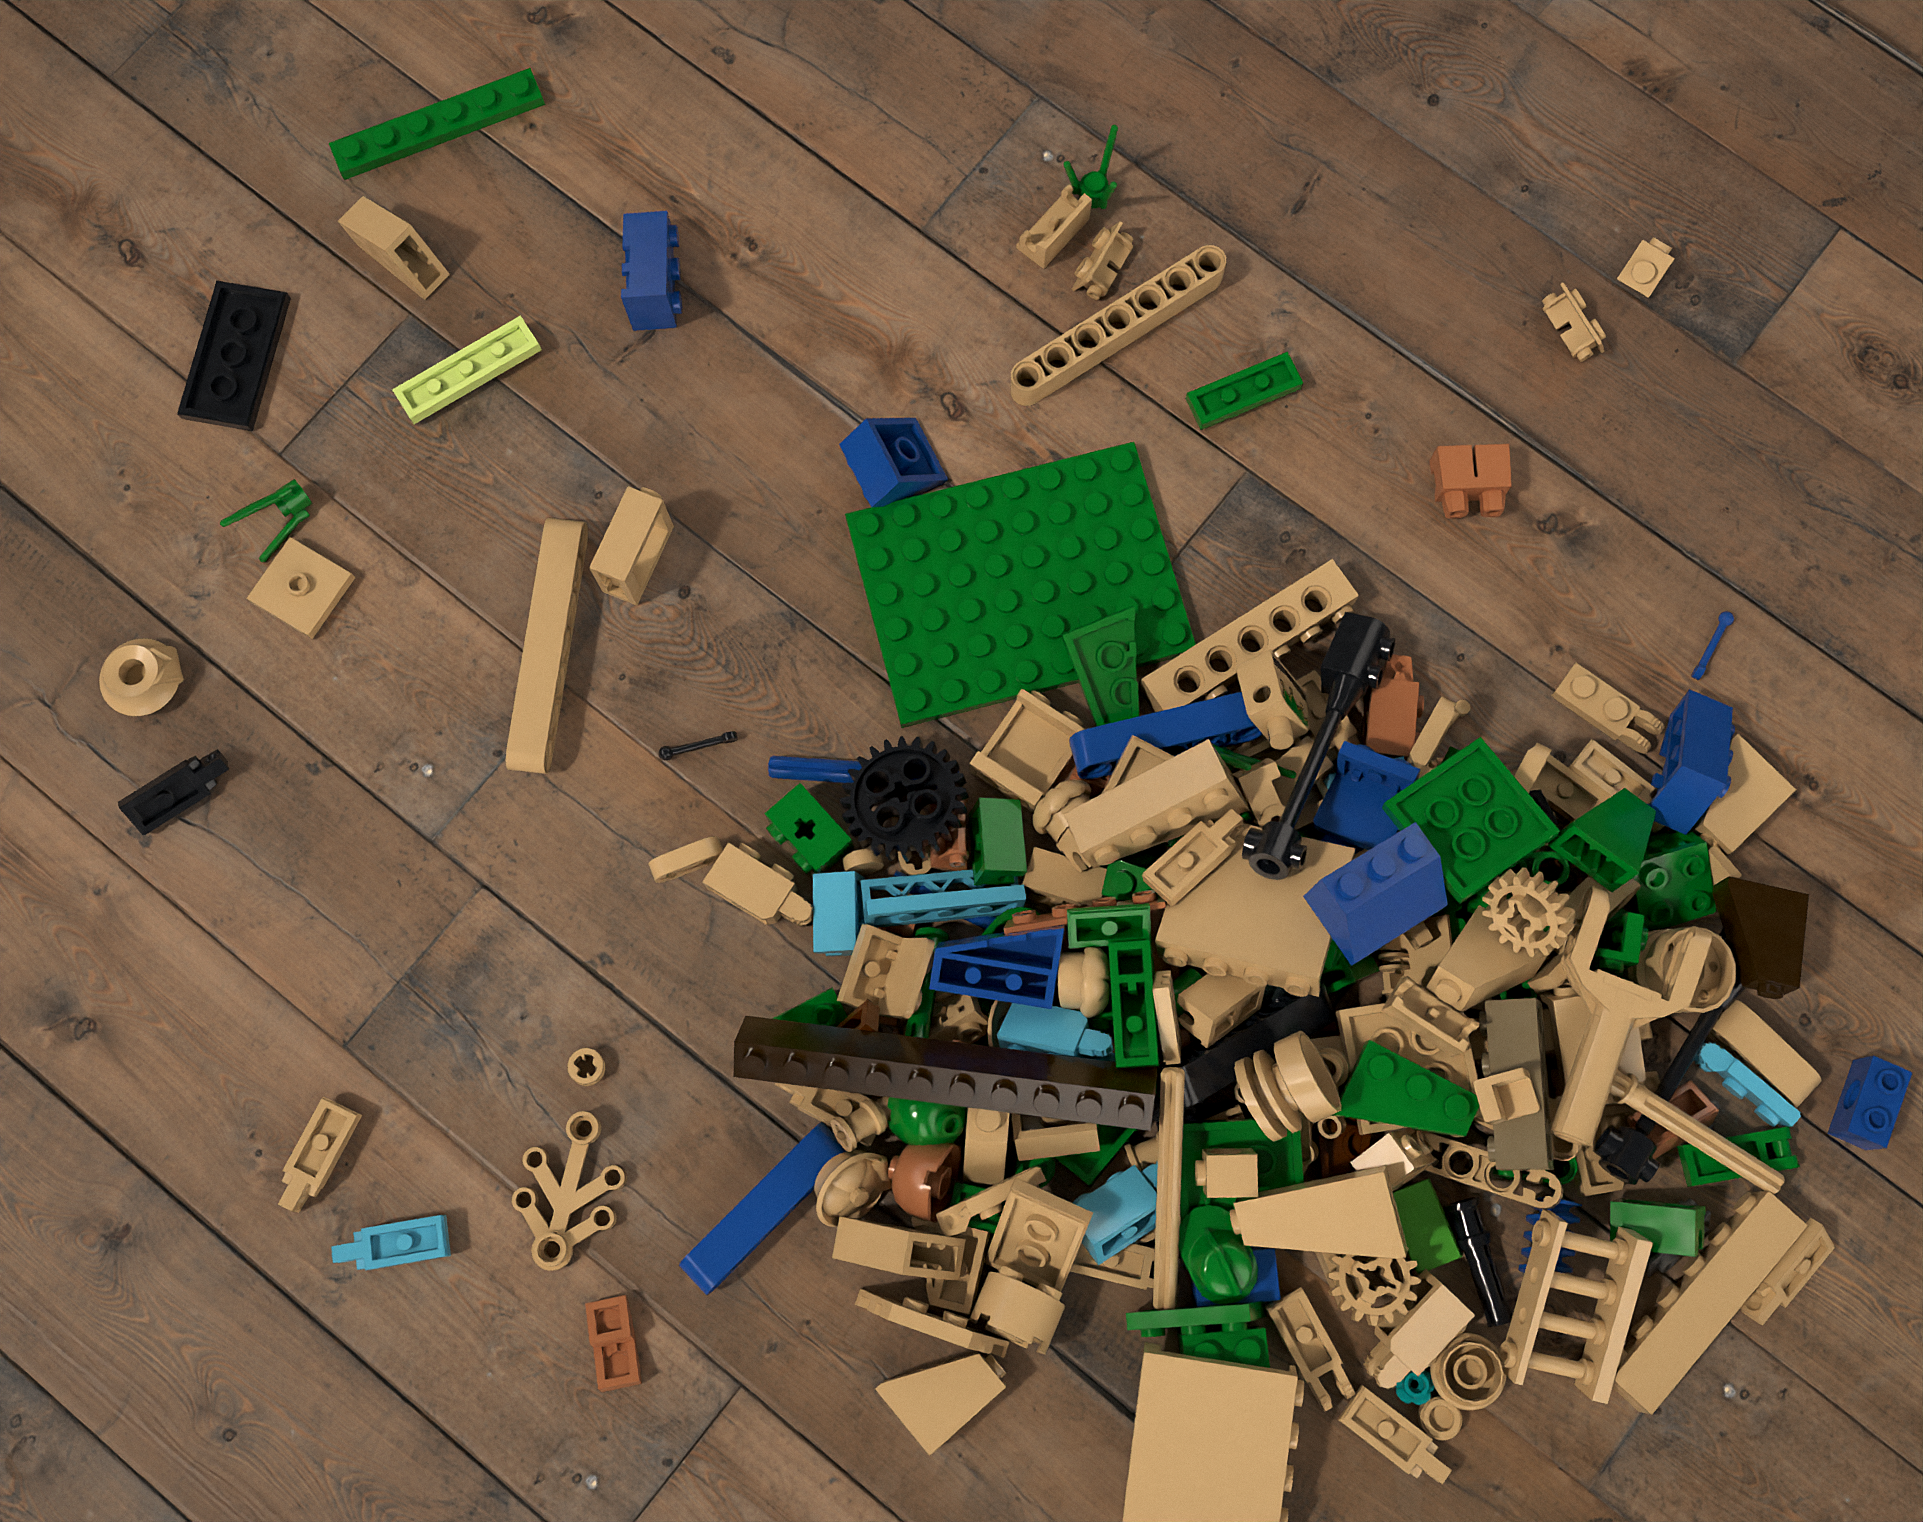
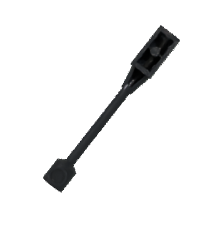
(1345, 676)
(1629, 1150)

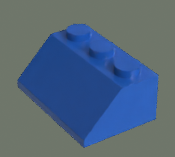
(1380, 893)

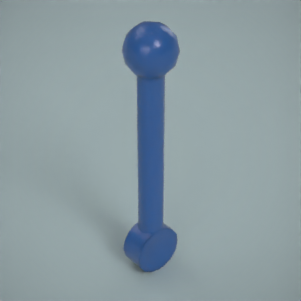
(1725, 619)

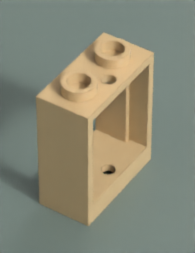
(632, 545)

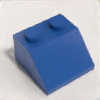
(892, 460)

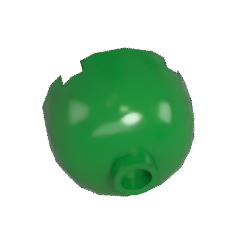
(925, 1121)

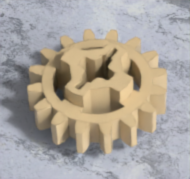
(1528, 912)
(1365, 1296)

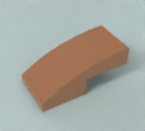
(613, 1343)

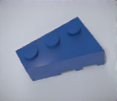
(650, 270)
(1001, 966)

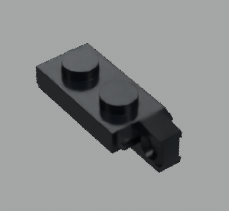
(173, 791)

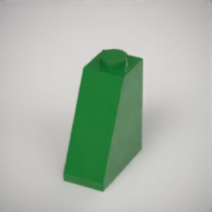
(1608, 839)

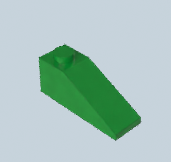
(1133, 1004)

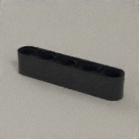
(1213, 1067)

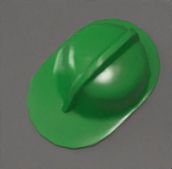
(1215, 1256)

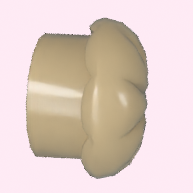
(1050, 810)
(1084, 981)
(1468, 1372)

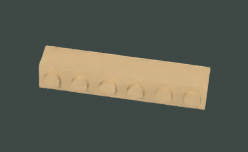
(1704, 1298)

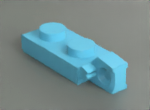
(396, 1243)

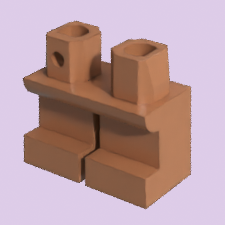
(1471, 475)

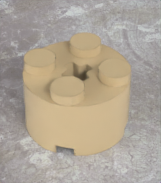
(1018, 1310)

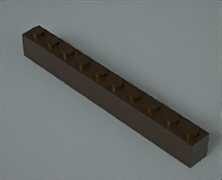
(945, 1072)

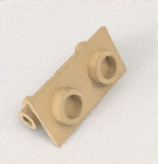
(1093, 271)
(1568, 310)

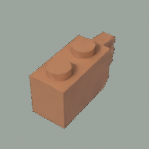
(1393, 710)

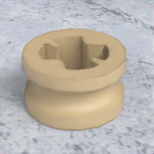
(575, 1072)

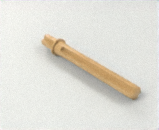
(1629, 1091)

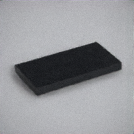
(234, 356)

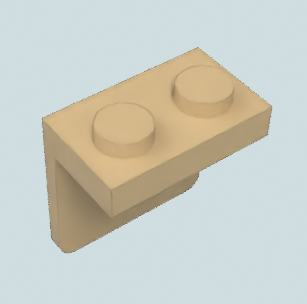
(887, 972)

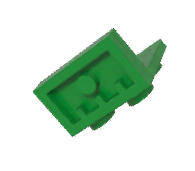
(1674, 880)

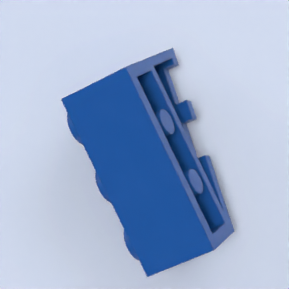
(1695, 762)

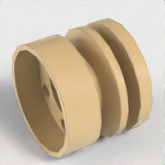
(1715, 979)
(1280, 1089)

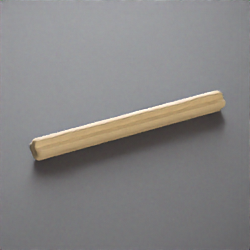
(1168, 1188)

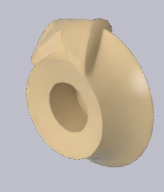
(140, 677)
(850, 1185)

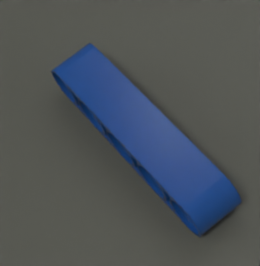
(1171, 730)
(760, 1210)

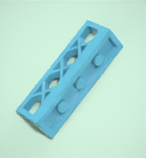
(936, 905)

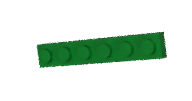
(436, 124)

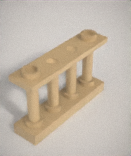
(1612, 1315)

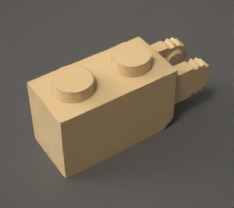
(756, 888)
(1420, 1335)

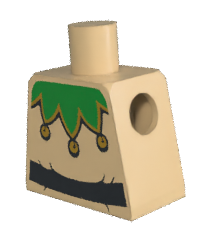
(1277, 714)

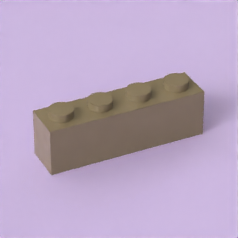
(1514, 1042)

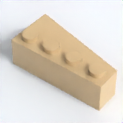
(1156, 806)

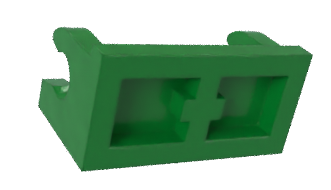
(997, 841)
(1670, 1226)

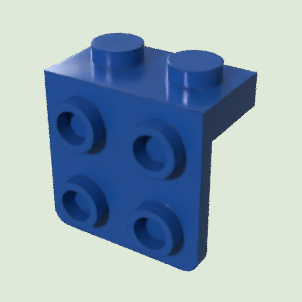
(1357, 794)

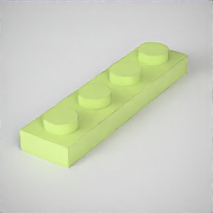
(467, 369)

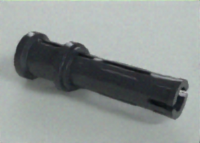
(1475, 1242)

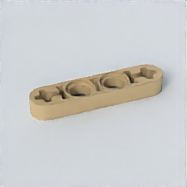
(1480, 1174)

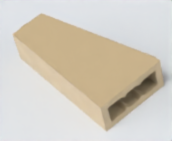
(1327, 1215)

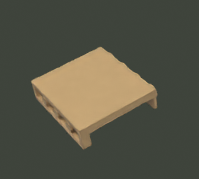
(1253, 923)
(1211, 1440)

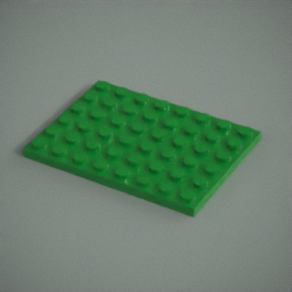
(994, 570)

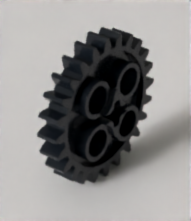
(913, 829)

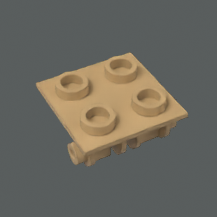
(1420, 965)

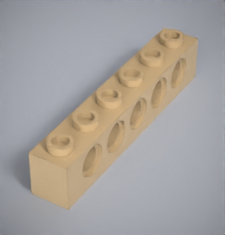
(1324, 585)

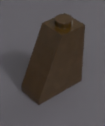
(1764, 933)

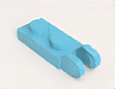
(1743, 1082)

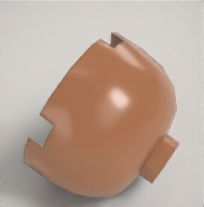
(923, 1178)

